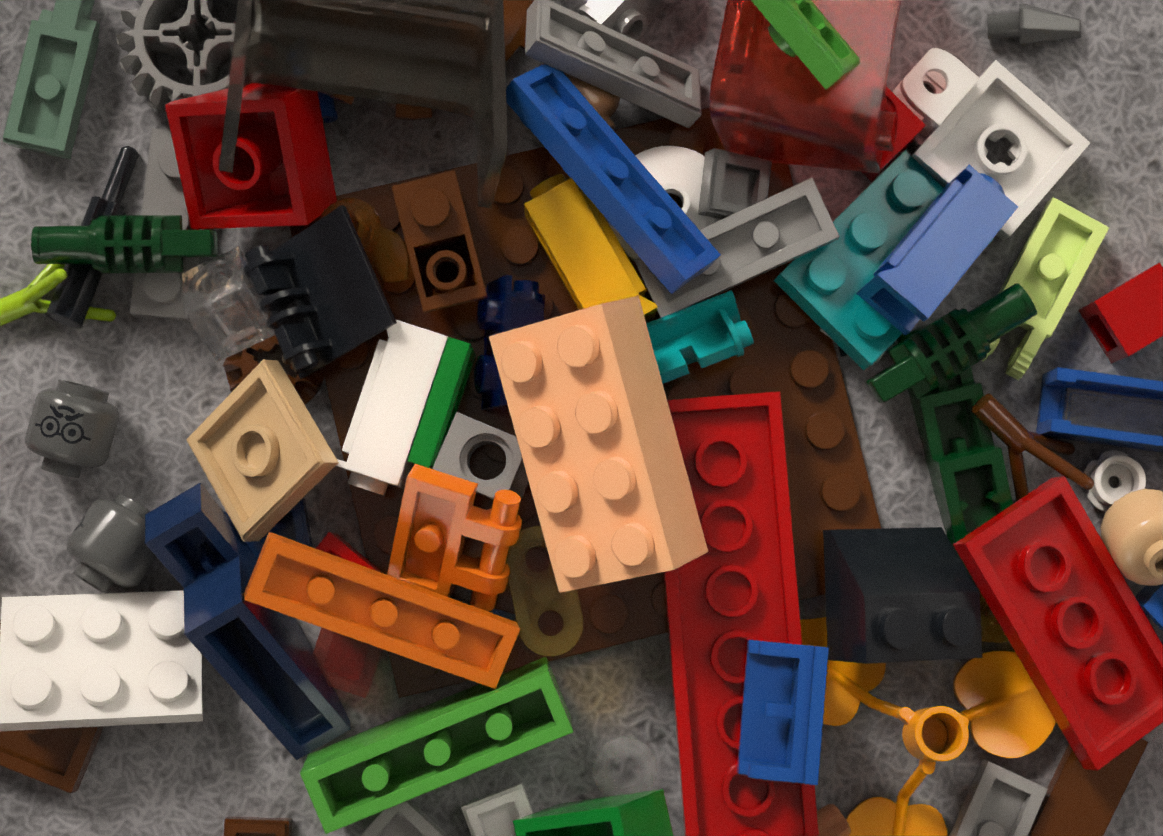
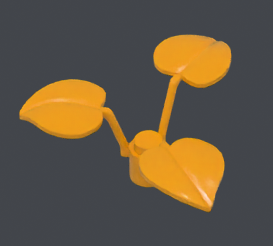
(998, 700)

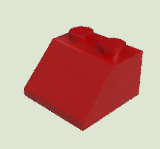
(279, 158)

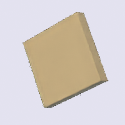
(261, 450)

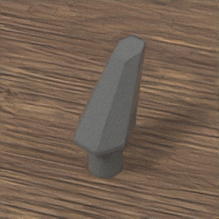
(1033, 25)

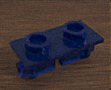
(497, 314)

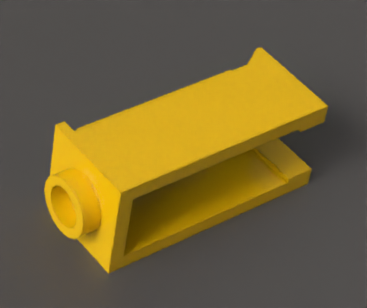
(583, 246)

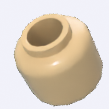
(1135, 535)

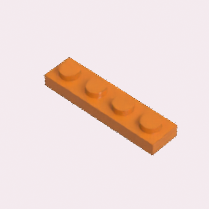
(381, 610)

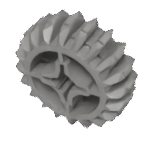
(154, 36)

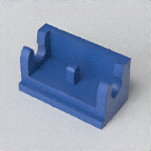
(782, 712)

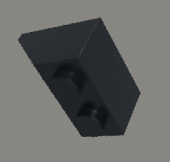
(898, 597)

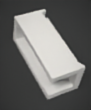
(391, 407)

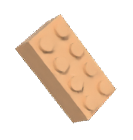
(599, 445)

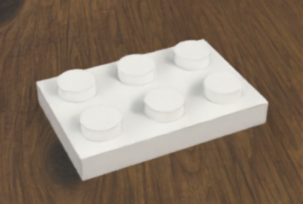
(97, 661)

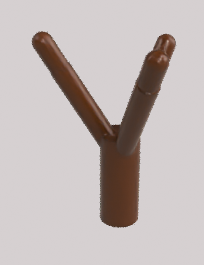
(1019, 439)

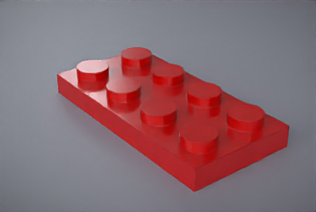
(1070, 620)

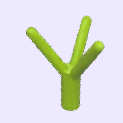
(30, 298)

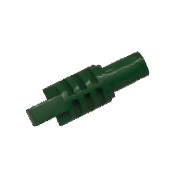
(124, 244)
(950, 345)

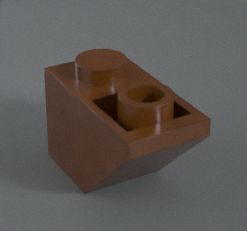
(439, 241)

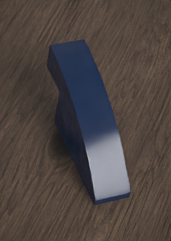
(247, 644)

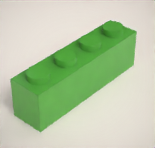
(435, 745)

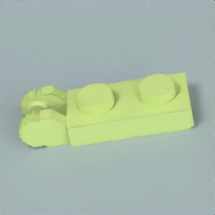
(1050, 272)

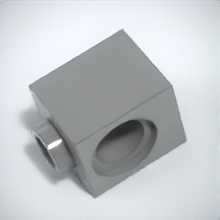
(464, 438)

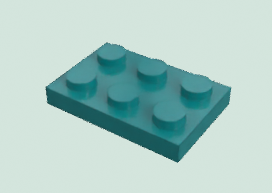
(868, 231)

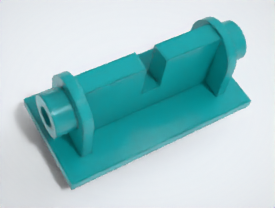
(699, 333)

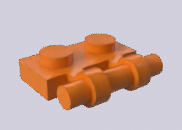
(432, 533)

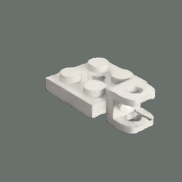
(991, 106)

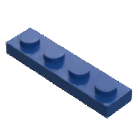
(611, 176)

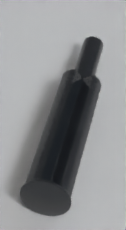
(76, 292)

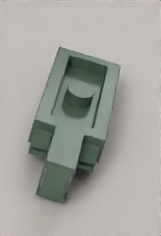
(53, 79)

